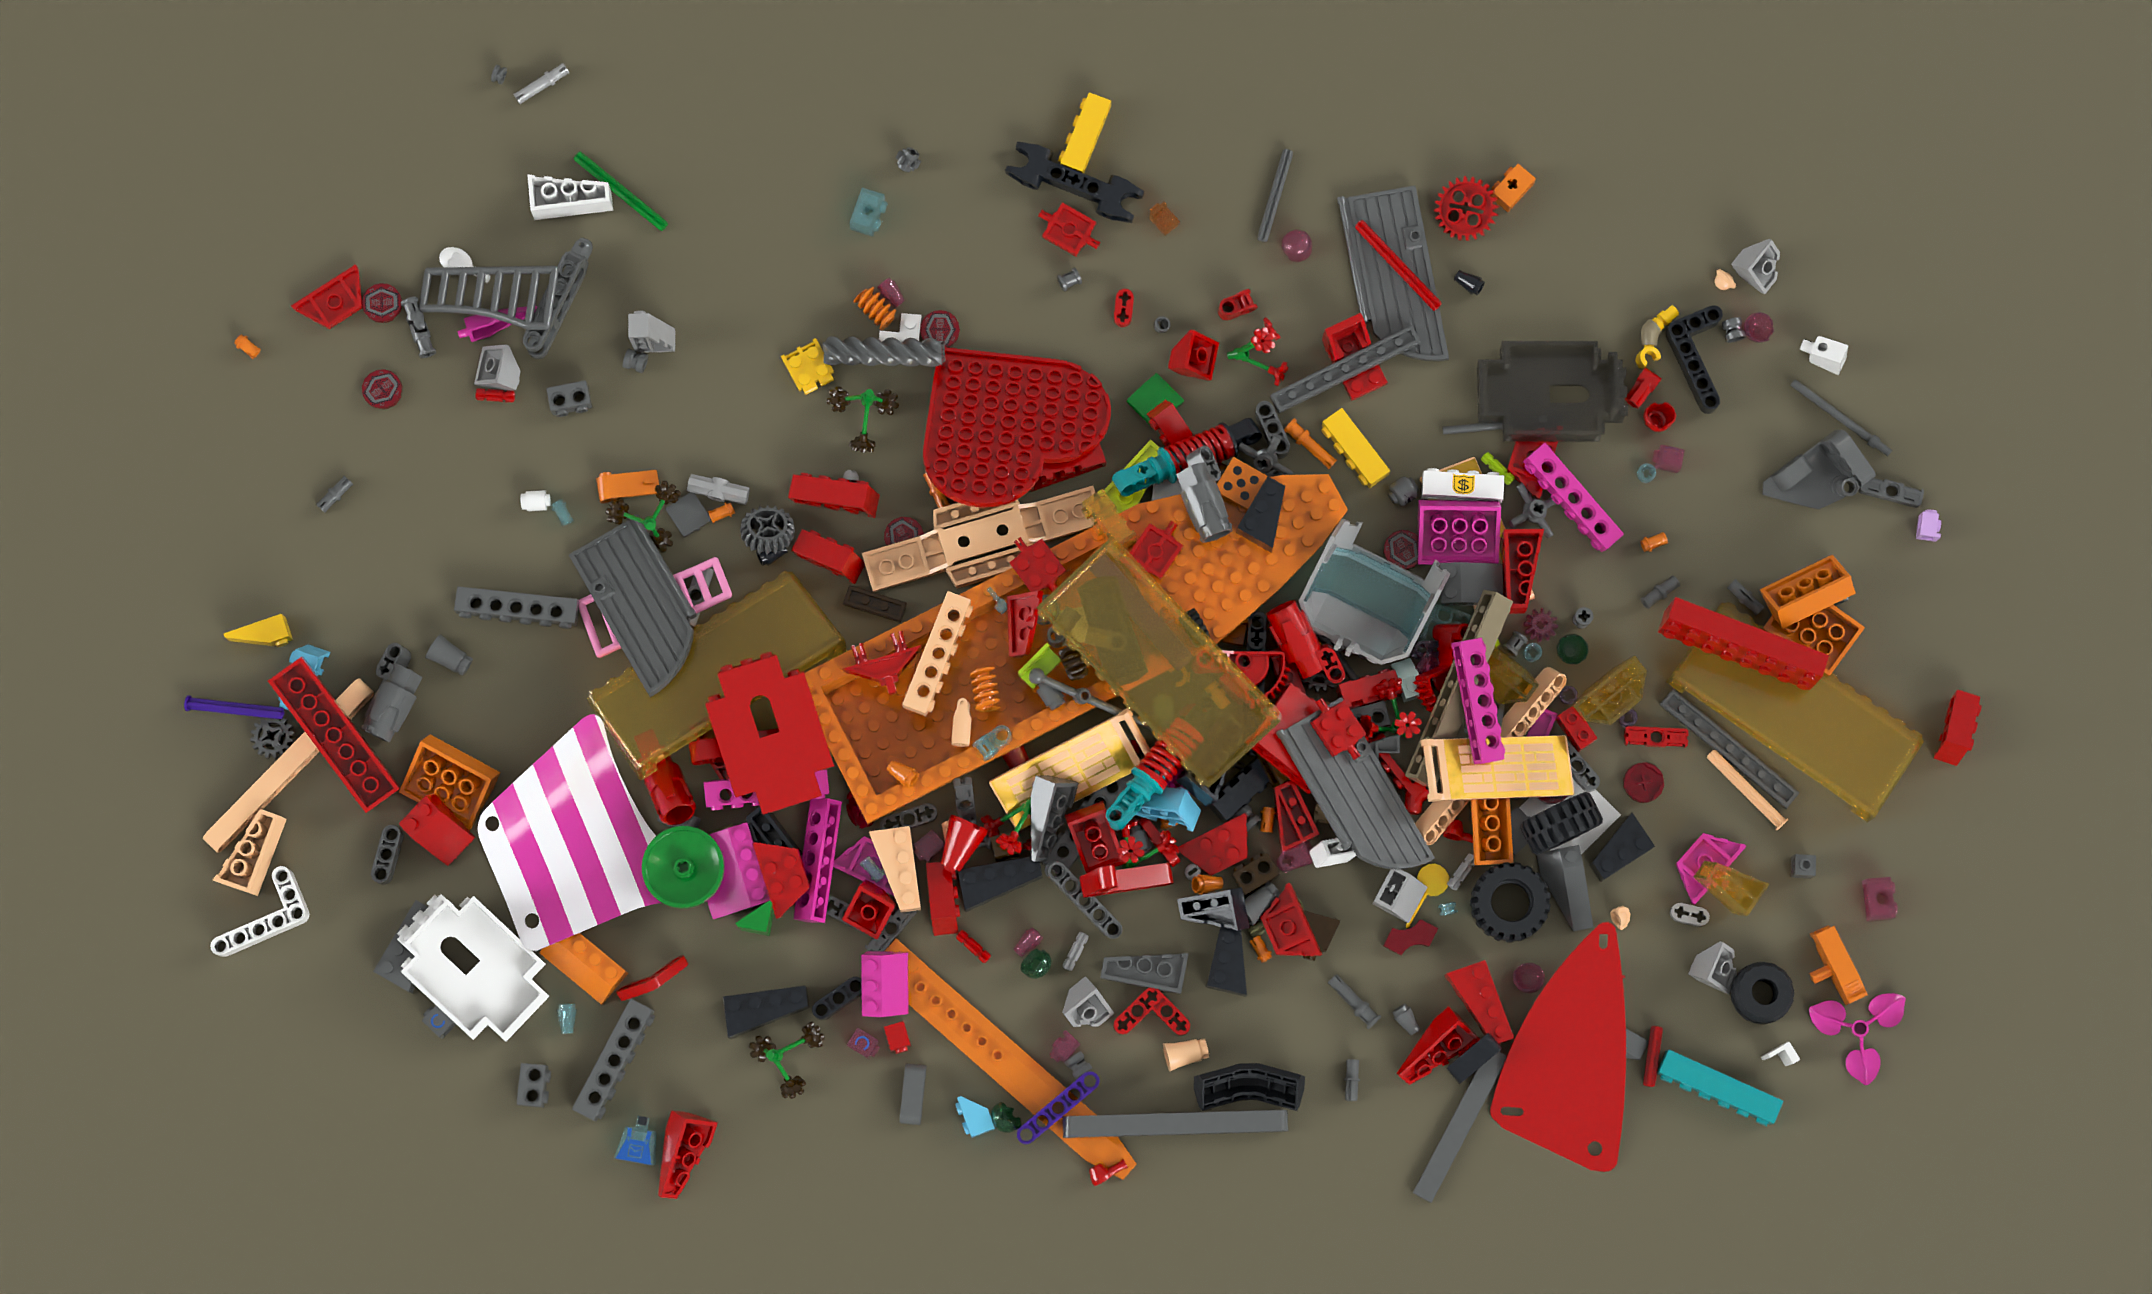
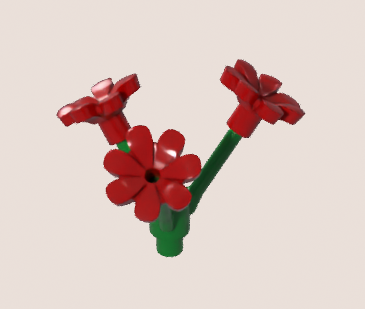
(1263, 342)
(1403, 725)
(1009, 842)
(1131, 850)

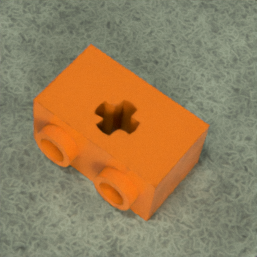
(1520, 179)

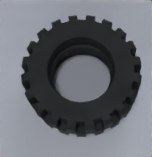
(1561, 823)
(1529, 882)

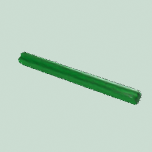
(621, 191)

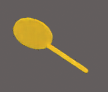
(1435, 879)

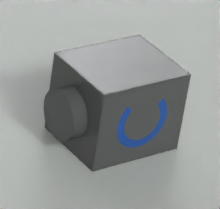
(438, 1021)

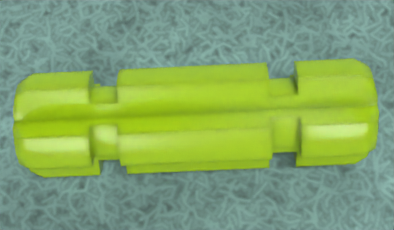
(1497, 467)

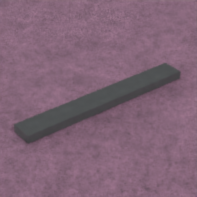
(1345, 369)
(1729, 748)
(1458, 1127)

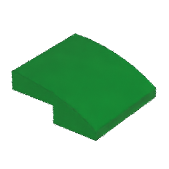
(1152, 394)

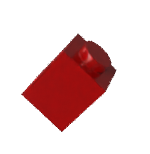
(897, 1037)

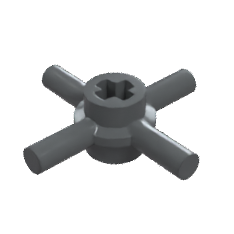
(1267, 454)
(1529, 514)

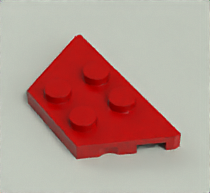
(333, 300)
(1517, 467)
(1219, 847)
(782, 875)
(1289, 926)

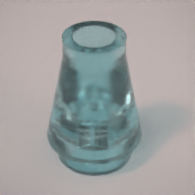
(566, 1016)

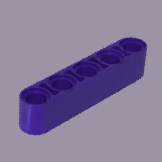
(1062, 1098)

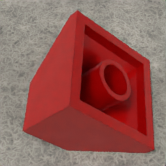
(1194, 356)
(869, 909)

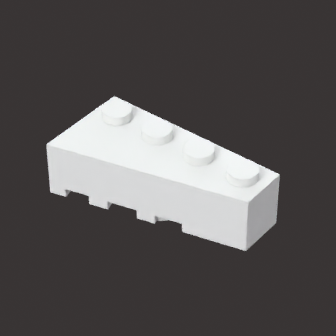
(566, 197)

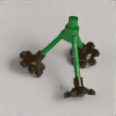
(883, 402)
(665, 495)
(764, 1049)

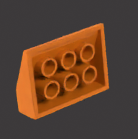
(1825, 631)
(451, 775)

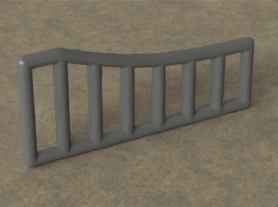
(499, 273)

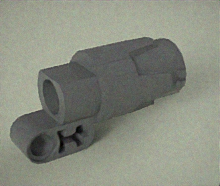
(1203, 496)
(394, 694)

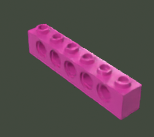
(1572, 486)
(1473, 711)
(713, 789)
(818, 858)

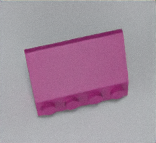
(1458, 531)
(742, 879)

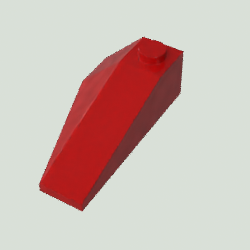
(1443, 1040)
(683, 1144)

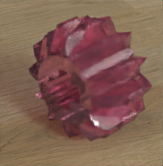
(1534, 620)

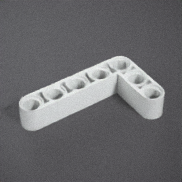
(268, 921)

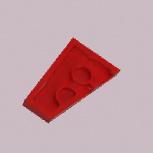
(1022, 622)

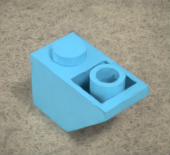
(976, 1117)

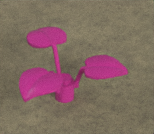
(1829, 1017)

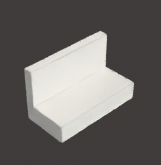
(1785, 1052)

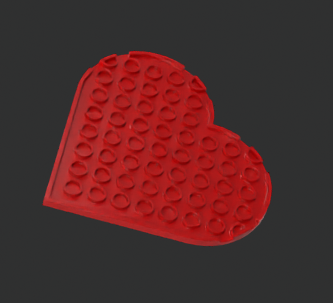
(1003, 419)

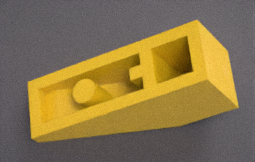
(269, 632)

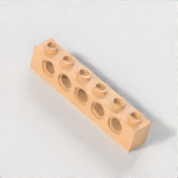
(951, 604)

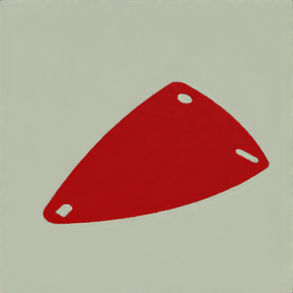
(1571, 1059)

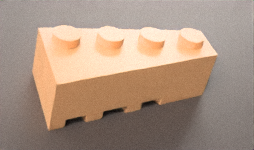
(253, 854)
(897, 860)

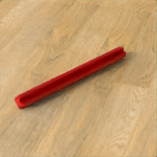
(1398, 265)

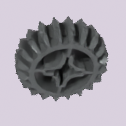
(766, 524)

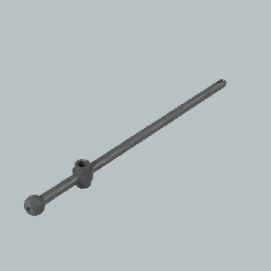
(1037, 676)

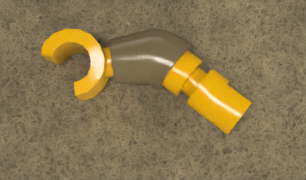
(1650, 333)

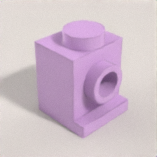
(1928, 526)

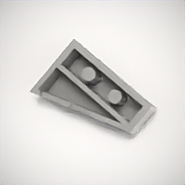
(650, 333)

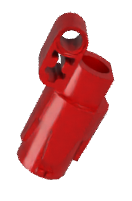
(1299, 642)
(670, 793)

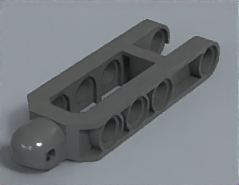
(576, 266)

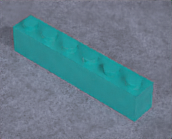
(1719, 1087)

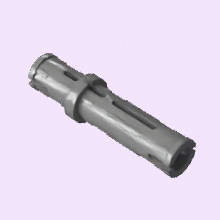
(541, 83)

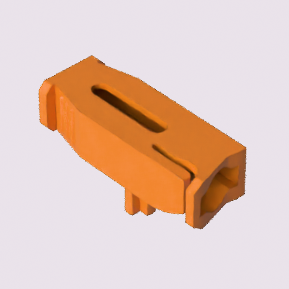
(1837, 965)

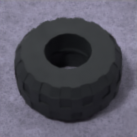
(1780, 984)

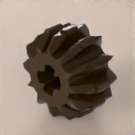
(1073, 664)

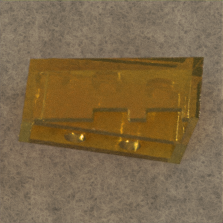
(1731, 887)

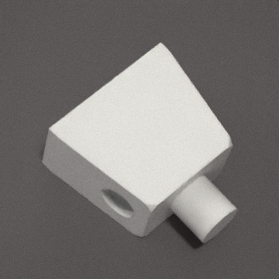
(1826, 353)

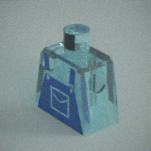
(638, 1143)

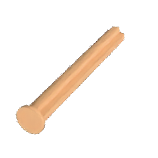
(1746, 789)

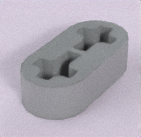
(1690, 909)

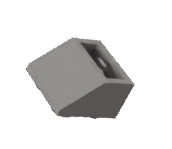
(1400, 894)

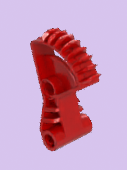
(1445, 635)
(1258, 667)

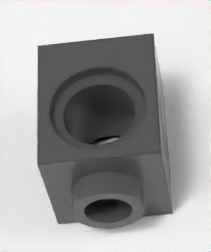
(1803, 866)

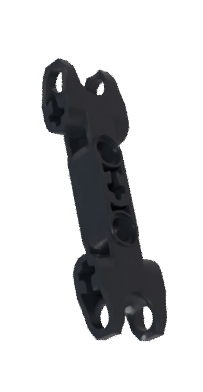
(1041, 168)
(1259, 634)

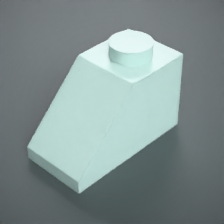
(1406, 671)

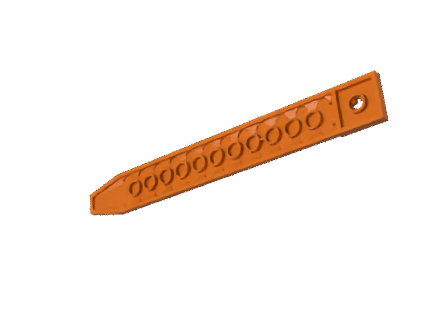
(1002, 1058)

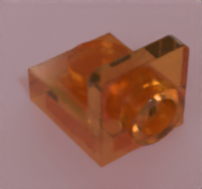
(1163, 218)

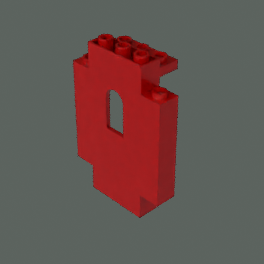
(779, 764)

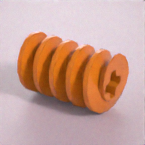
(875, 308)
(983, 689)

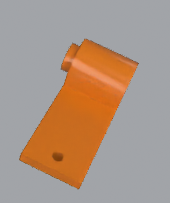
(626, 485)

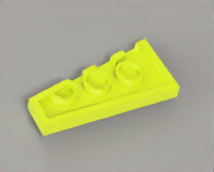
(1123, 503)

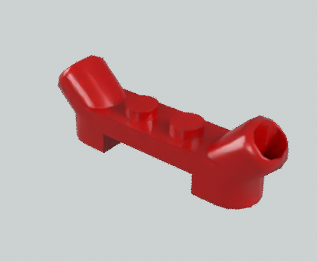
(1414, 793)

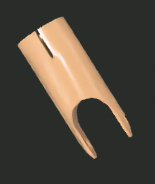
(961, 724)

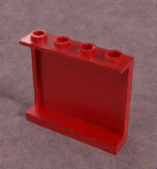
(1293, 707)

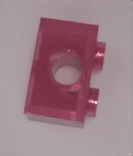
(1875, 910)

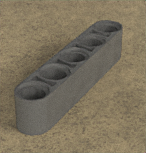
(1091, 905)

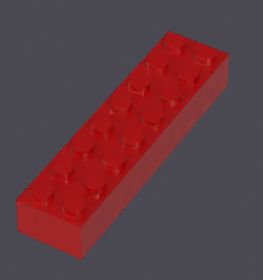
(1743, 644)
(334, 734)

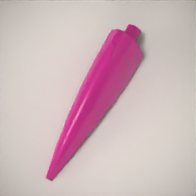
(482, 327)

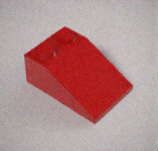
(437, 829)
(1094, 837)

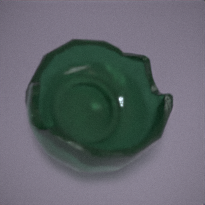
(1572, 649)
(1036, 964)
(1003, 1118)

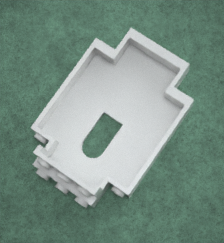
(496, 990)

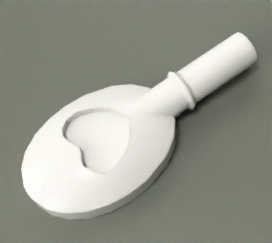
(457, 258)

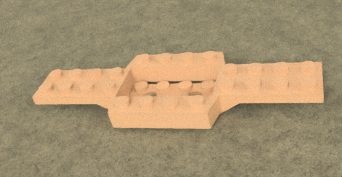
(939, 548)

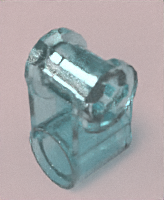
(992, 743)

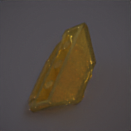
(1509, 679)
(1613, 693)

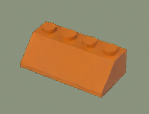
(1808, 591)
(1492, 831)
(586, 966)

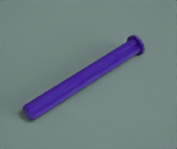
(233, 708)

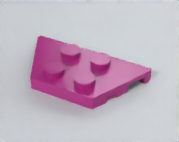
(1705, 849)
(850, 862)

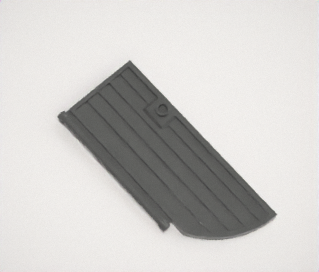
(1379, 289)
(639, 601)
(1357, 799)

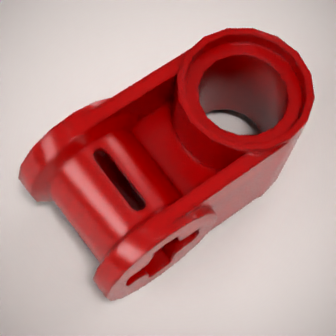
(1240, 303)

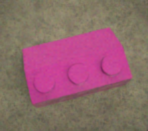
(884, 983)

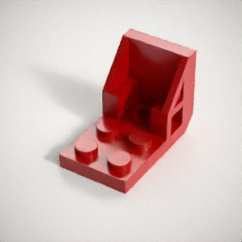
(1345, 340)

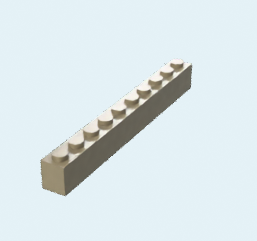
(1448, 710)

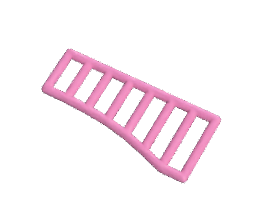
(695, 570)

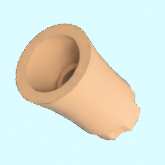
(1185, 1053)

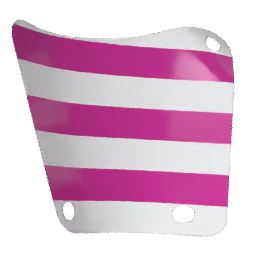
(568, 840)

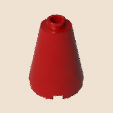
(960, 843)

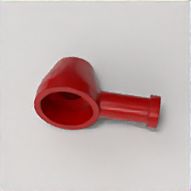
(1455, 832)
(1100, 1174)

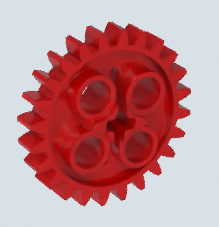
(1462, 226)

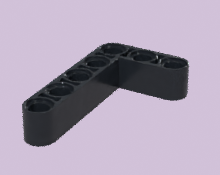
(1693, 356)

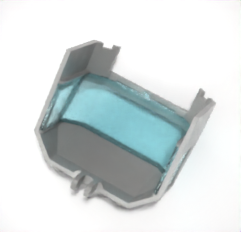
(1367, 599)

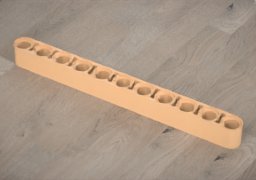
(1514, 724)
(279, 775)

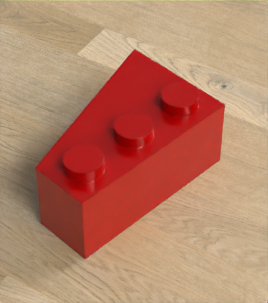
(828, 554)
(1364, 690)
(1959, 727)
(1293, 817)
(942, 899)

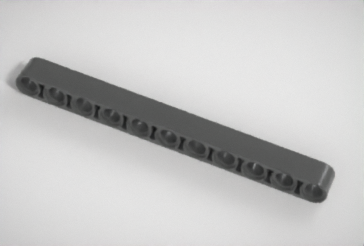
(1175, 1123)

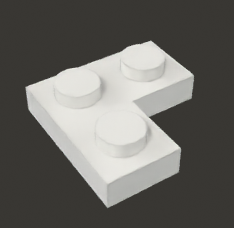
(909, 328)

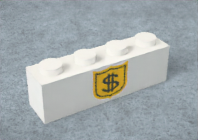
(1462, 486)

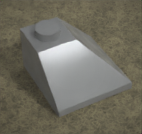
(497, 368)

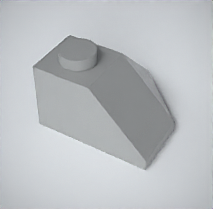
(1758, 264)
(1715, 967)
(1086, 1005)

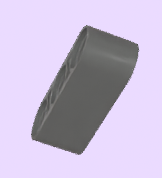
(1272, 420)
(384, 845)
(913, 1094)

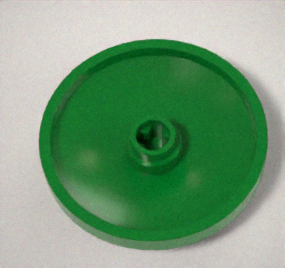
(683, 867)

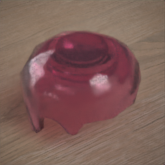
(1297, 245)
(1758, 327)
(1528, 978)

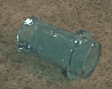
(562, 512)
(872, 869)

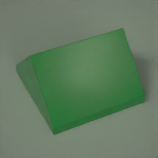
(759, 920)

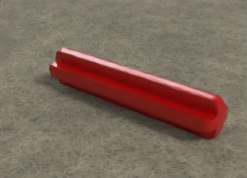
(1653, 1056)

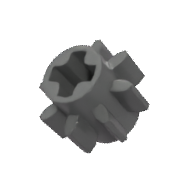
(908, 159)

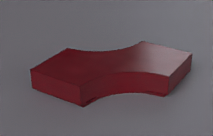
(1419, 934)

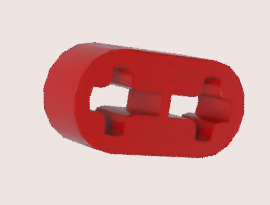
(1128, 308)

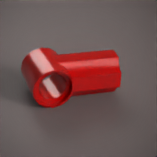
(1644, 385)

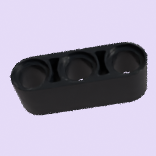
(828, 1001)
(1474, 1058)

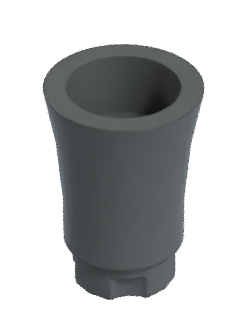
(448, 655)
(1260, 901)

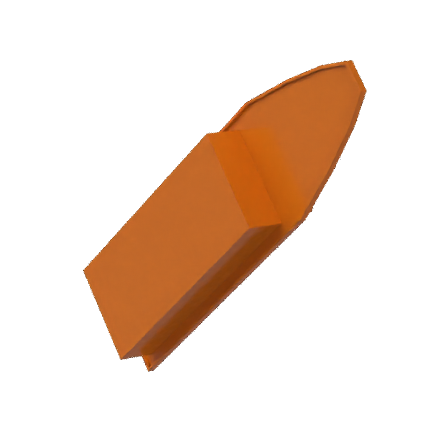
(1218, 578)

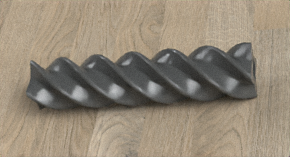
(888, 352)

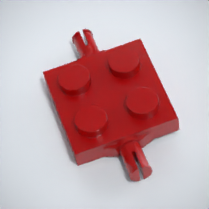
(1069, 229)
(1157, 549)
(1037, 566)
(1338, 728)

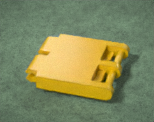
(808, 367)

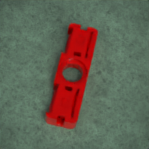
(1641, 735)

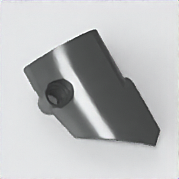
(1820, 473)

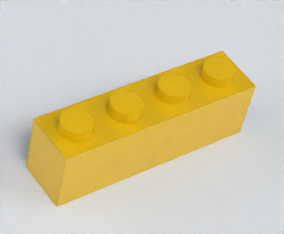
(1086, 132)
(1355, 448)

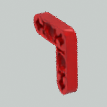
(654, 981)
(1155, 1006)

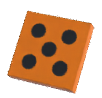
(1240, 483)

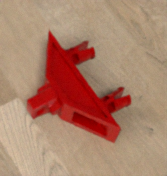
(885, 668)

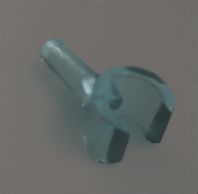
(1001, 605)

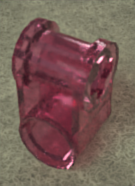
(1298, 855)

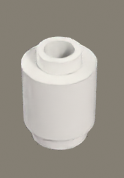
(535, 500)

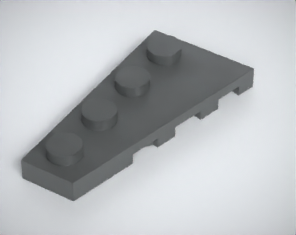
(1155, 971)

